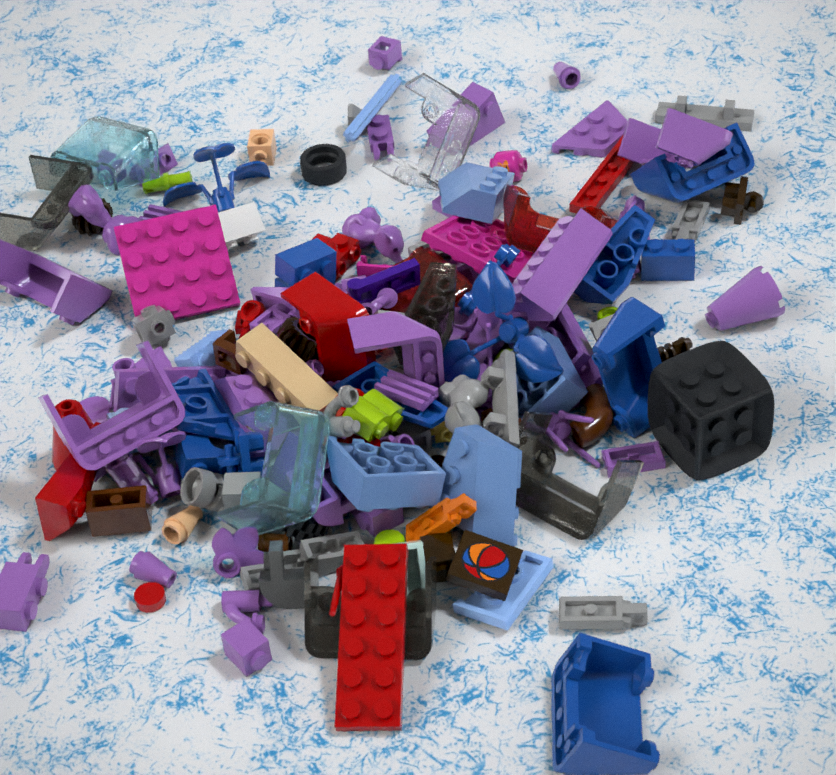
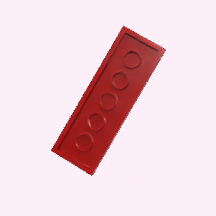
(372, 638)

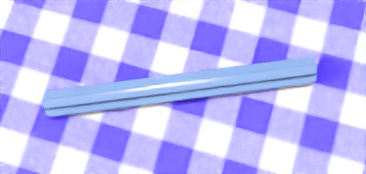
(372, 108)

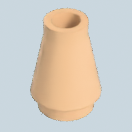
(180, 525)

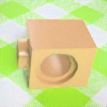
(262, 146)

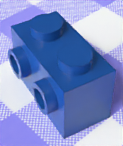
(668, 260)

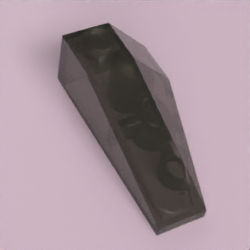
(434, 302)

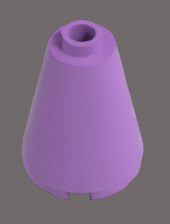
(746, 302)

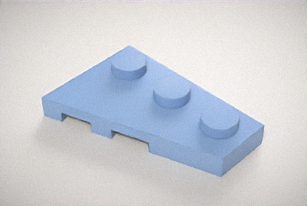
(528, 577)

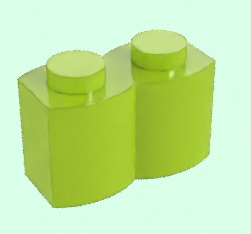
(375, 414)

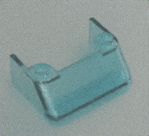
(291, 467)

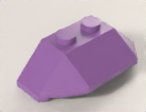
(243, 393)

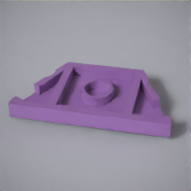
(595, 133)

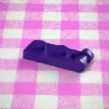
(399, 278)

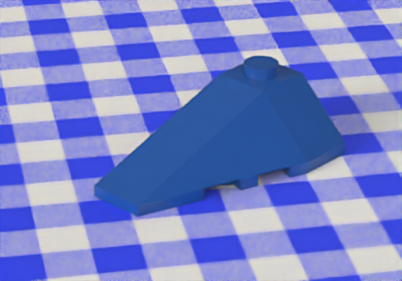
(618, 260)
(372, 373)

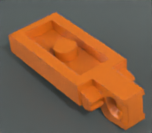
(441, 517)

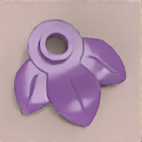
(238, 547)

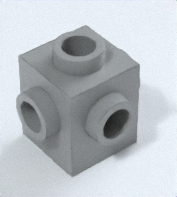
(154, 325)

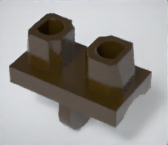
(737, 200)

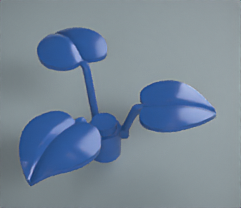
(221, 196)
(534, 356)

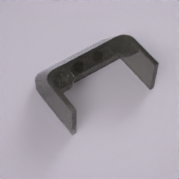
(60, 178)
(560, 501)
(323, 630)

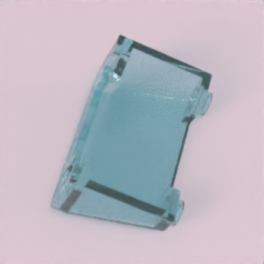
(120, 150)

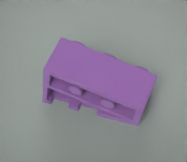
(490, 112)

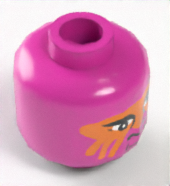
(512, 161)

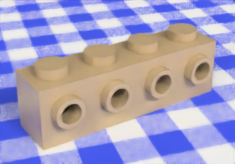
(282, 370)

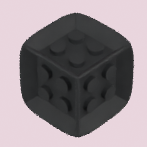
(710, 409)

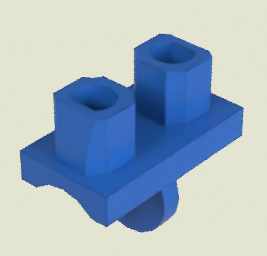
(244, 444)

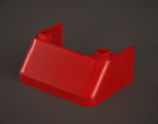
(324, 315)

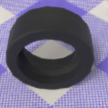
(320, 154)

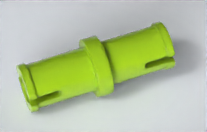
(166, 182)

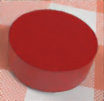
(150, 597)

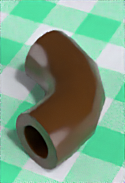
(599, 409)

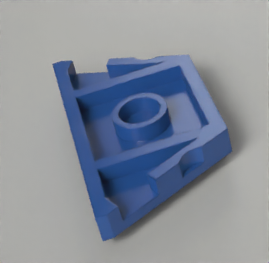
(204, 407)

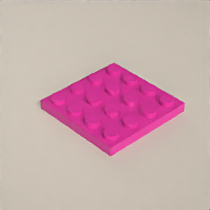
(473, 243)
(178, 263)

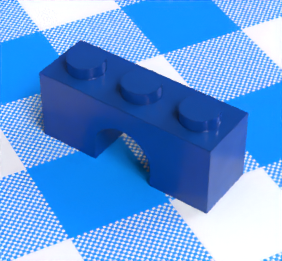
(200, 453)

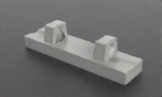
(715, 115)
(502, 380)

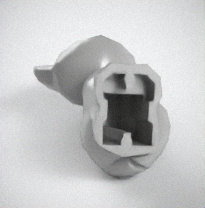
(462, 399)

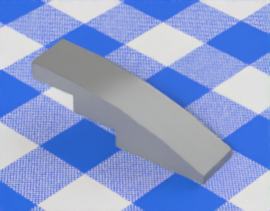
(328, 548)

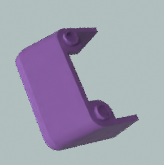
(680, 138)
(50, 284)
(420, 344)
(154, 415)

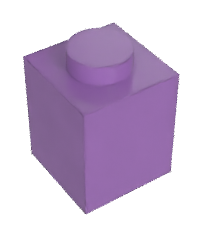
(246, 647)

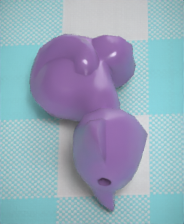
(90, 206)
(368, 230)

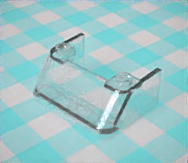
(453, 128)

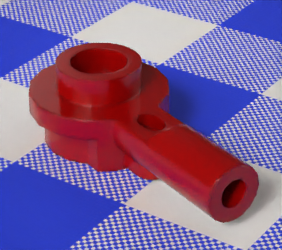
(250, 311)

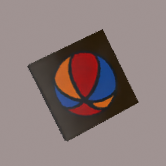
(484, 565)

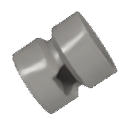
(202, 489)

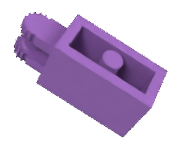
(21, 590)

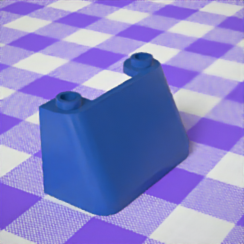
(674, 184)
(625, 361)
(599, 710)

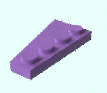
(126, 378)

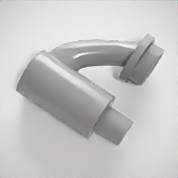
(343, 425)

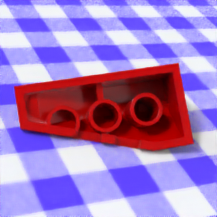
(64, 497)

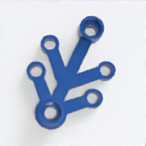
(505, 256)

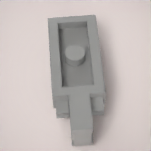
(690, 219)
(600, 612)

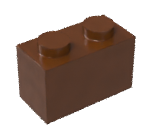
(119, 511)

